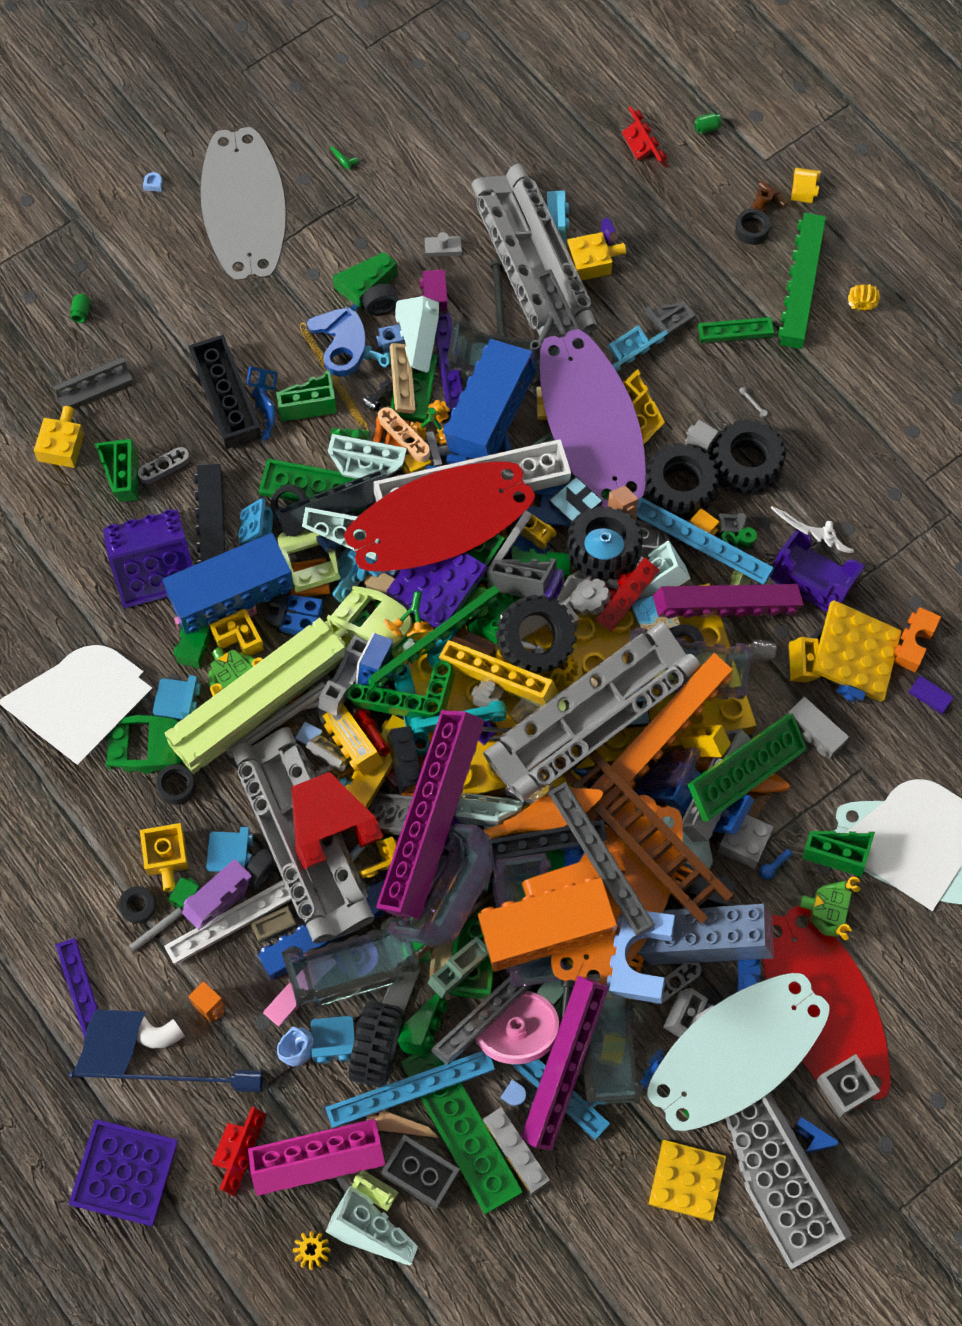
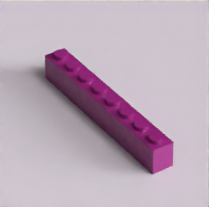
(727, 600)
(564, 1063)

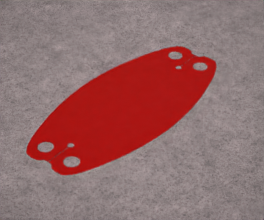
(439, 516)
(853, 1016)

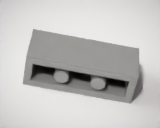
(818, 728)

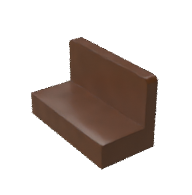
(474, 642)

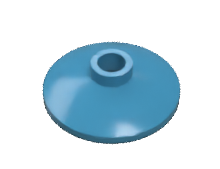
(604, 544)

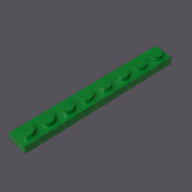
(428, 642)

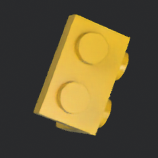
(386, 848)

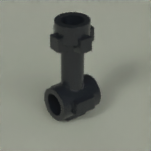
(373, 403)

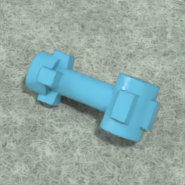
(384, 360)

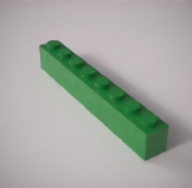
(802, 281)

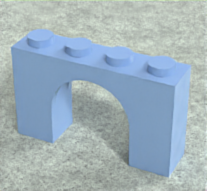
(624, 980)

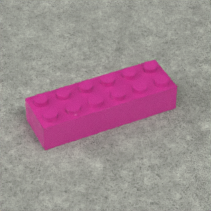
(315, 1157)

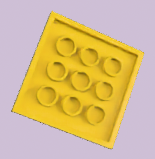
(856, 650)

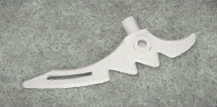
(826, 533)

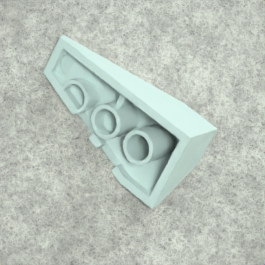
(418, 324)
(365, 1227)

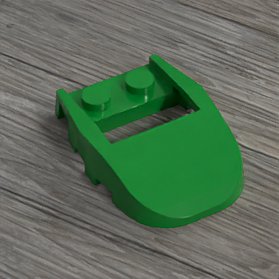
(159, 751)

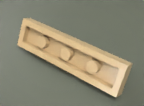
(402, 379)

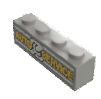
(516, 1151)

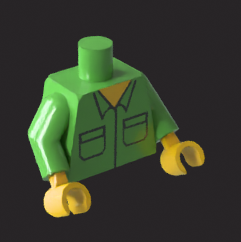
(228, 668)
(830, 907)

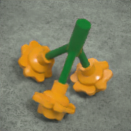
(437, 413)

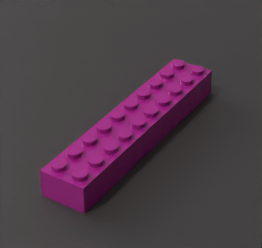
(430, 814)

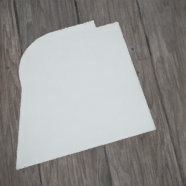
(79, 699)
(916, 839)

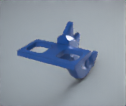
(262, 400)

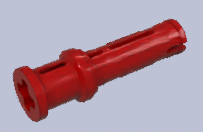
(369, 727)

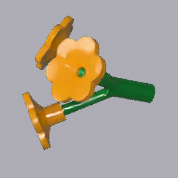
(418, 629)

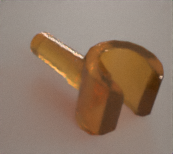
(342, 774)

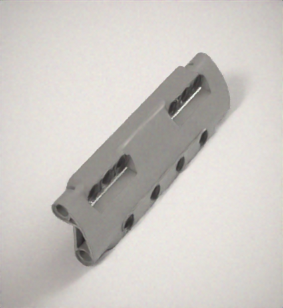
(530, 251)
(590, 712)
(342, 900)

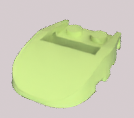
(314, 575)
(387, 609)

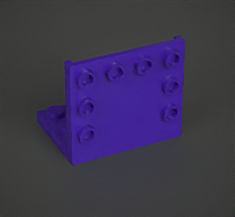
(144, 554)

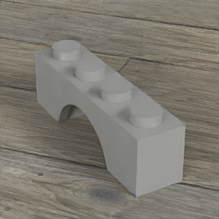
(335, 691)

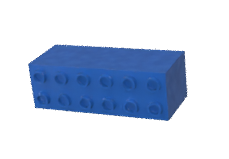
(490, 400)
(228, 583)

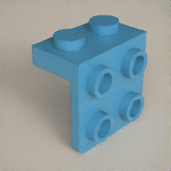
(176, 698)
(228, 846)
(332, 1039)

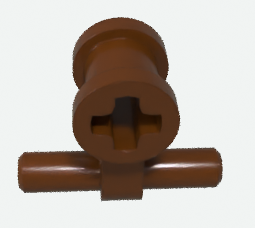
(766, 195)

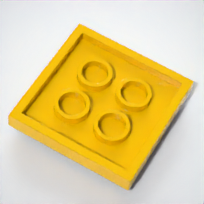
(687, 1180)

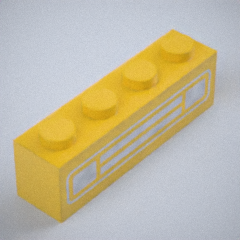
(353, 740)

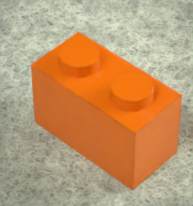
(207, 1002)

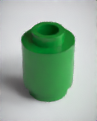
(707, 123)
(80, 308)

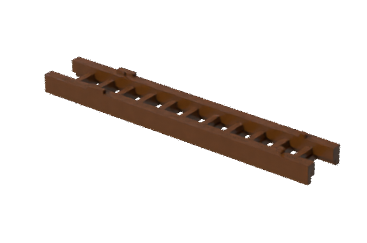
(657, 825)

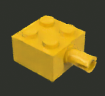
(592, 255)
(59, 440)
(164, 852)

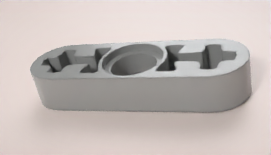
(179, 463)
(690, 977)

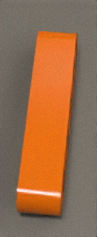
(570, 874)

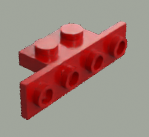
(640, 139)
(626, 593)
(233, 1149)

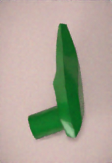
(347, 163)

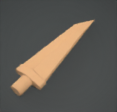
(393, 1123)

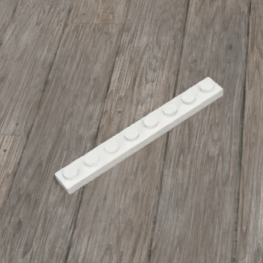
(229, 922)

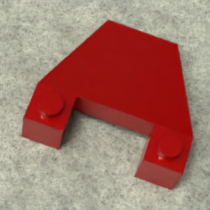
(323, 810)

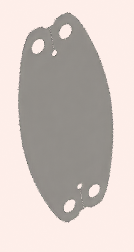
(243, 203)

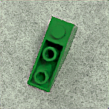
(420, 1029)

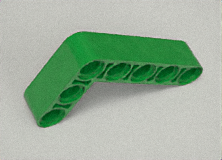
(403, 708)

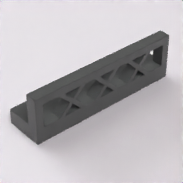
(93, 385)

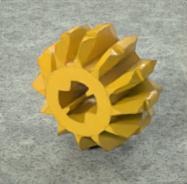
(864, 297)
(568, 672)
(304, 1249)

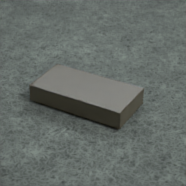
(273, 924)

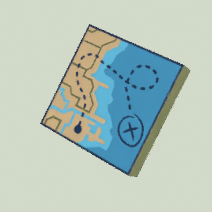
(647, 617)

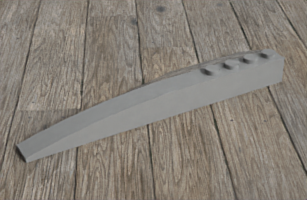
(784, 1182)

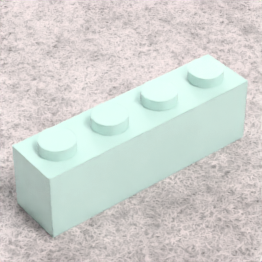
(333, 526)

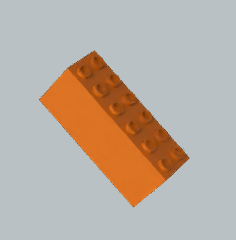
(547, 923)

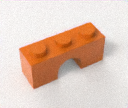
(922, 625)

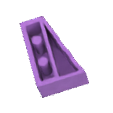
(217, 895)

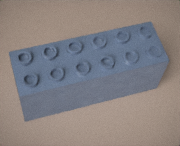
(728, 935)

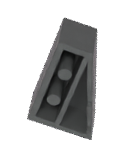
(521, 577)

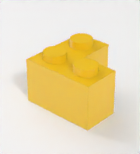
(238, 629)

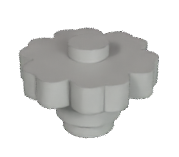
(590, 597)

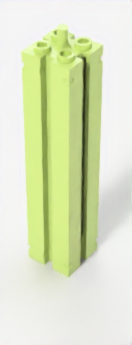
(257, 695)

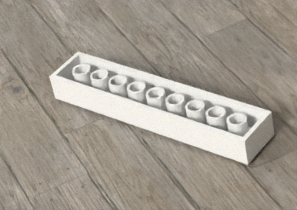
(541, 464)

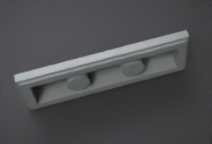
(399, 993)

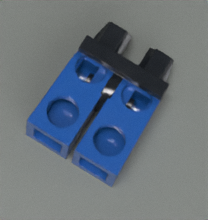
(294, 613)

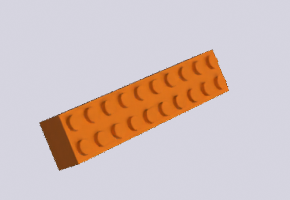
(665, 727)

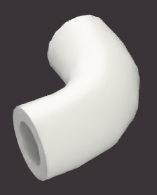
(159, 1036)

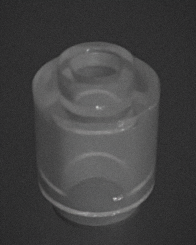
(762, 650)

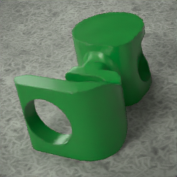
(745, 538)

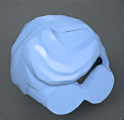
(295, 1046)

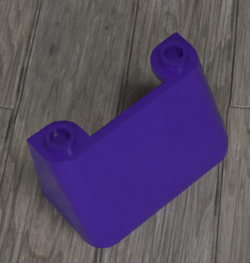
(817, 576)

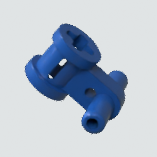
(654, 1063)

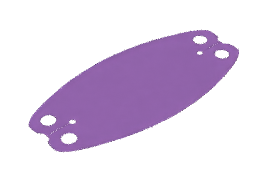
(591, 415)

